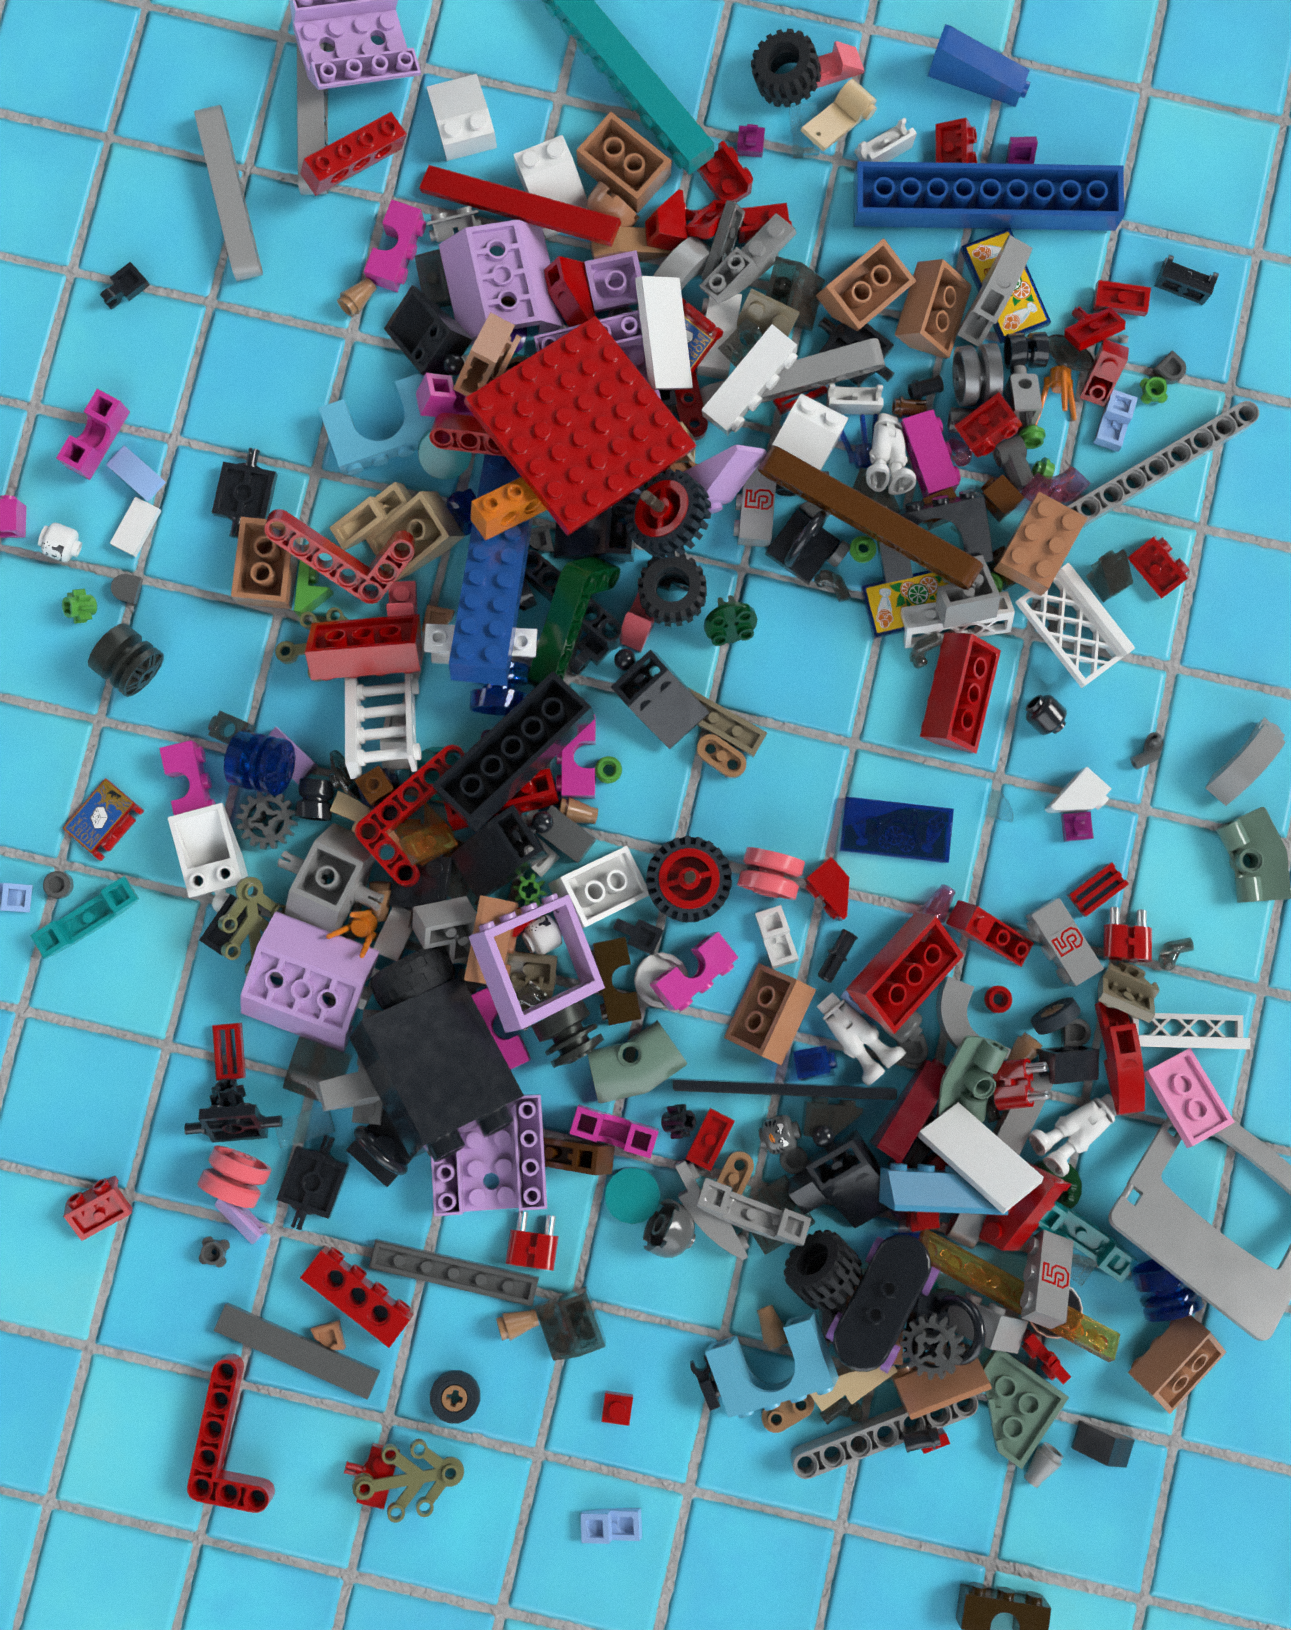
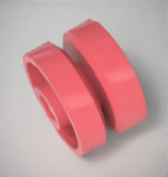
(770, 878)
(234, 1177)

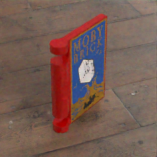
(697, 332)
(102, 819)

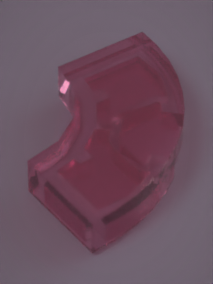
(1060, 487)

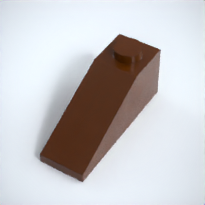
(578, 1156)

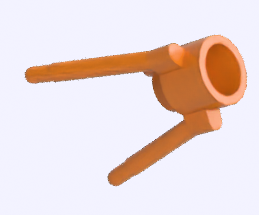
(1060, 382)
(362, 926)

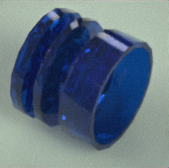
(498, 698)
(259, 762)
(1166, 1294)

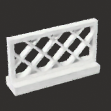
(1089, 614)

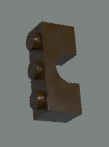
(618, 1006)
(981, 1604)

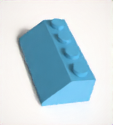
(930, 1191)

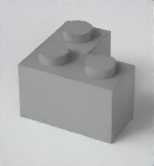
(963, 606)
(446, 925)
(1002, 1325)

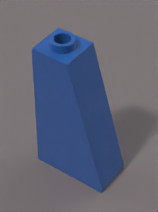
(978, 68)

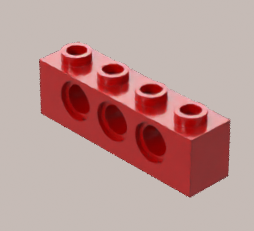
(353, 153)
(536, 794)
(341, 1295)

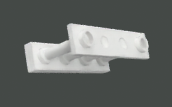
(440, 637)
(356, 735)

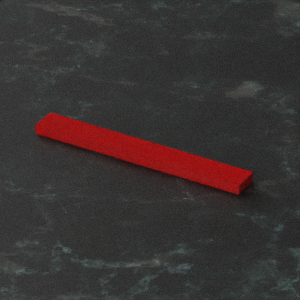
(520, 205)

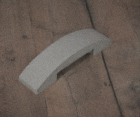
(753, 1215)

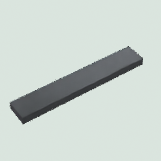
(454, 1272)
(297, 1350)

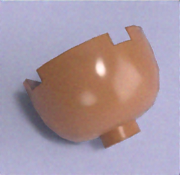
(608, 203)

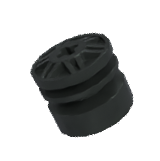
(125, 659)
(567, 1034)

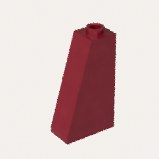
(910, 1111)

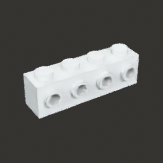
(750, 380)

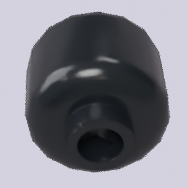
(1046, 714)

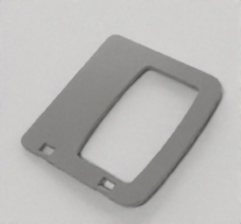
(1194, 1250)

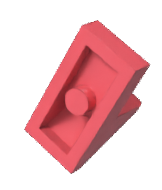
(839, 64)
(402, 598)
(636, 626)

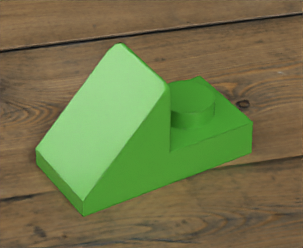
(307, 595)

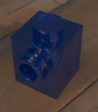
(815, 1063)

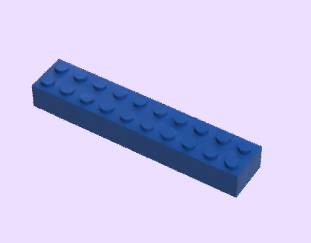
(988, 196)
(490, 592)

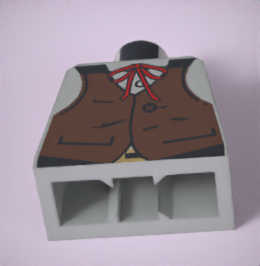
(1023, 396)

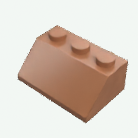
(866, 286)
(933, 308)
(490, 910)
(770, 1013)
(1177, 1362)
(924, 1396)

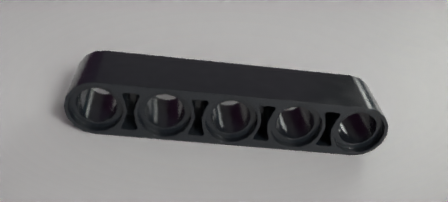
(596, 628)

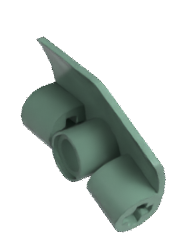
(1268, 869)
(969, 1075)
(619, 1079)

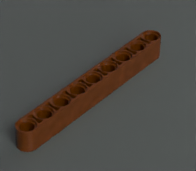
(870, 517)

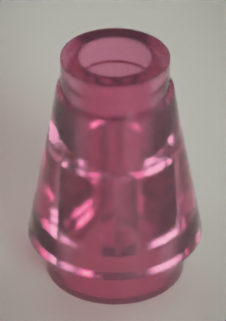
(939, 903)

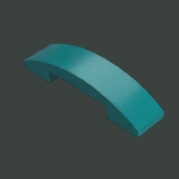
(85, 919)
(1089, 1240)

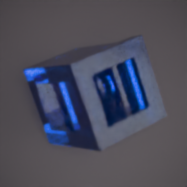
(460, 508)

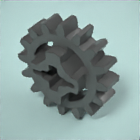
(271, 831)
(938, 1355)

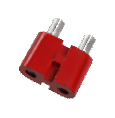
(1127, 942)
(1014, 1084)
(531, 1248)

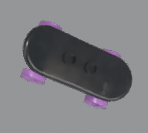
(882, 1303)

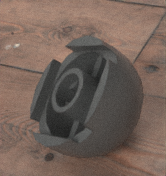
(669, 1230)

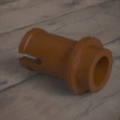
(908, 407)

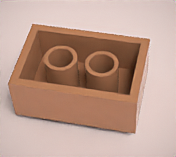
(624, 162)
(1040, 543)
(262, 568)

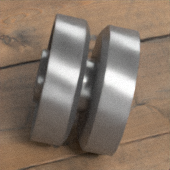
(977, 373)

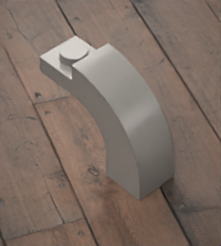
(685, 261)
(1247, 763)
(952, 1010)

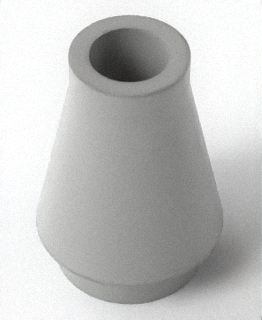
(1044, 1463)

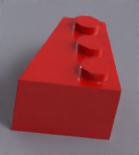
(1013, 1230)

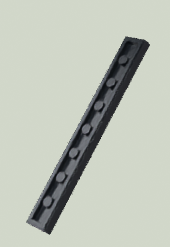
(787, 1089)

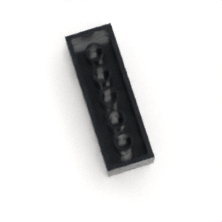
(514, 751)

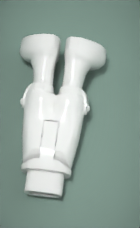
(889, 449)
(854, 1032)
(1080, 1127)

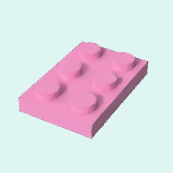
(1188, 1097)

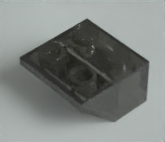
(797, 288)
(571, 1325)

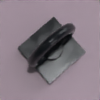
(803, 545)
(380, 1150)
(938, 1302)

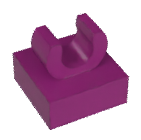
(750, 140)
(1022, 150)
(1077, 826)

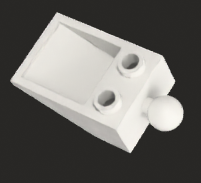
(205, 848)

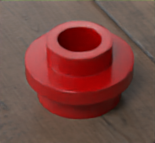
(1006, 999)

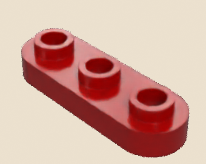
(692, 410)

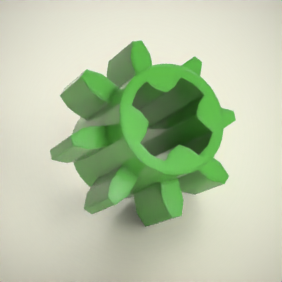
(79, 606)
(526, 883)

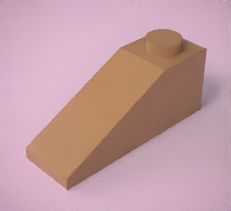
(628, 240)

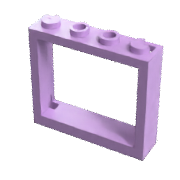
(498, 978)

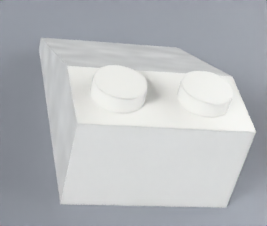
(462, 117)
(551, 173)
(811, 431)
(602, 886)

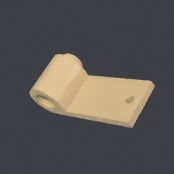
(847, 110)

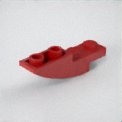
(1124, 1060)

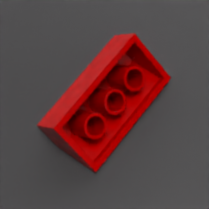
(364, 647)
(960, 692)
(905, 971)

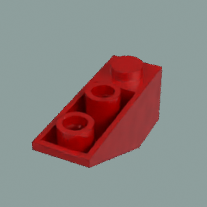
(570, 290)
(989, 932)

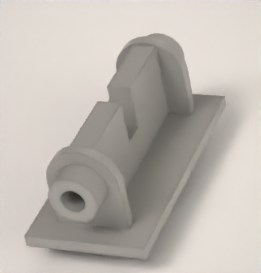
(444, 225)

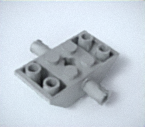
(333, 855)

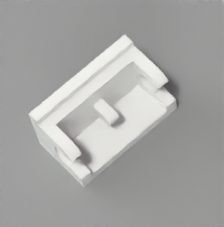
(888, 144)
(855, 399)

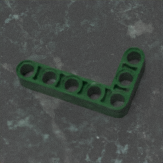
(566, 614)

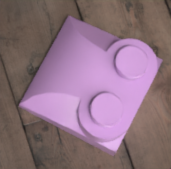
(613, 280)

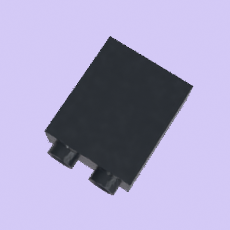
(437, 1070)

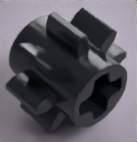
(227, 1093)
(678, 1121)

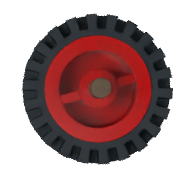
(668, 514)
(688, 879)

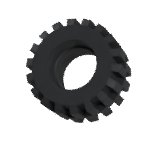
(780, 50)
(678, 610)
(823, 1270)

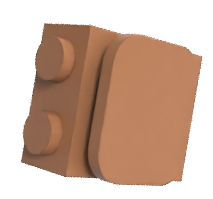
(488, 355)

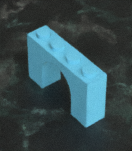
(356, 452)
(745, 1392)

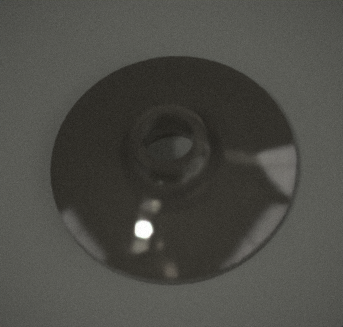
(1068, 356)
(340, 775)

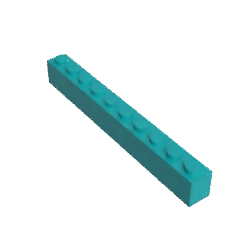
(635, 81)

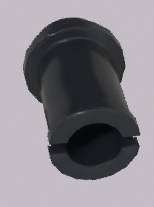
(922, 388)
(921, 1439)

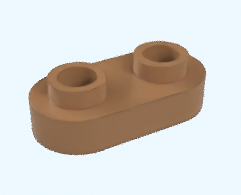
(721, 756)
(736, 1178)
(789, 1415)

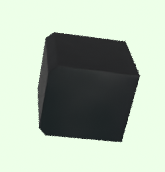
(805, 1192)

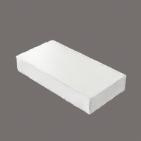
(135, 527)

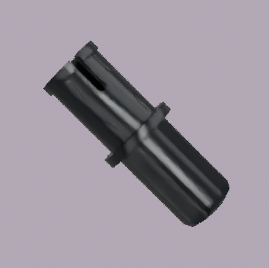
(837, 956)
(918, 1150)

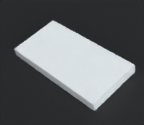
(664, 332)
(981, 1157)

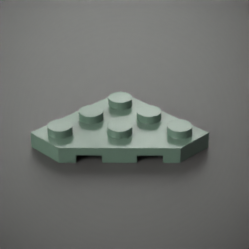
(1019, 1406)

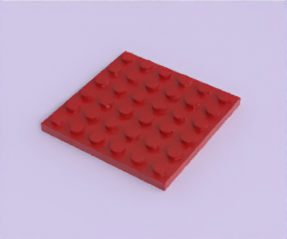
(580, 424)

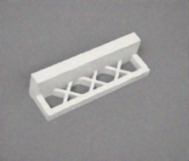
(926, 620)
(1194, 1040)

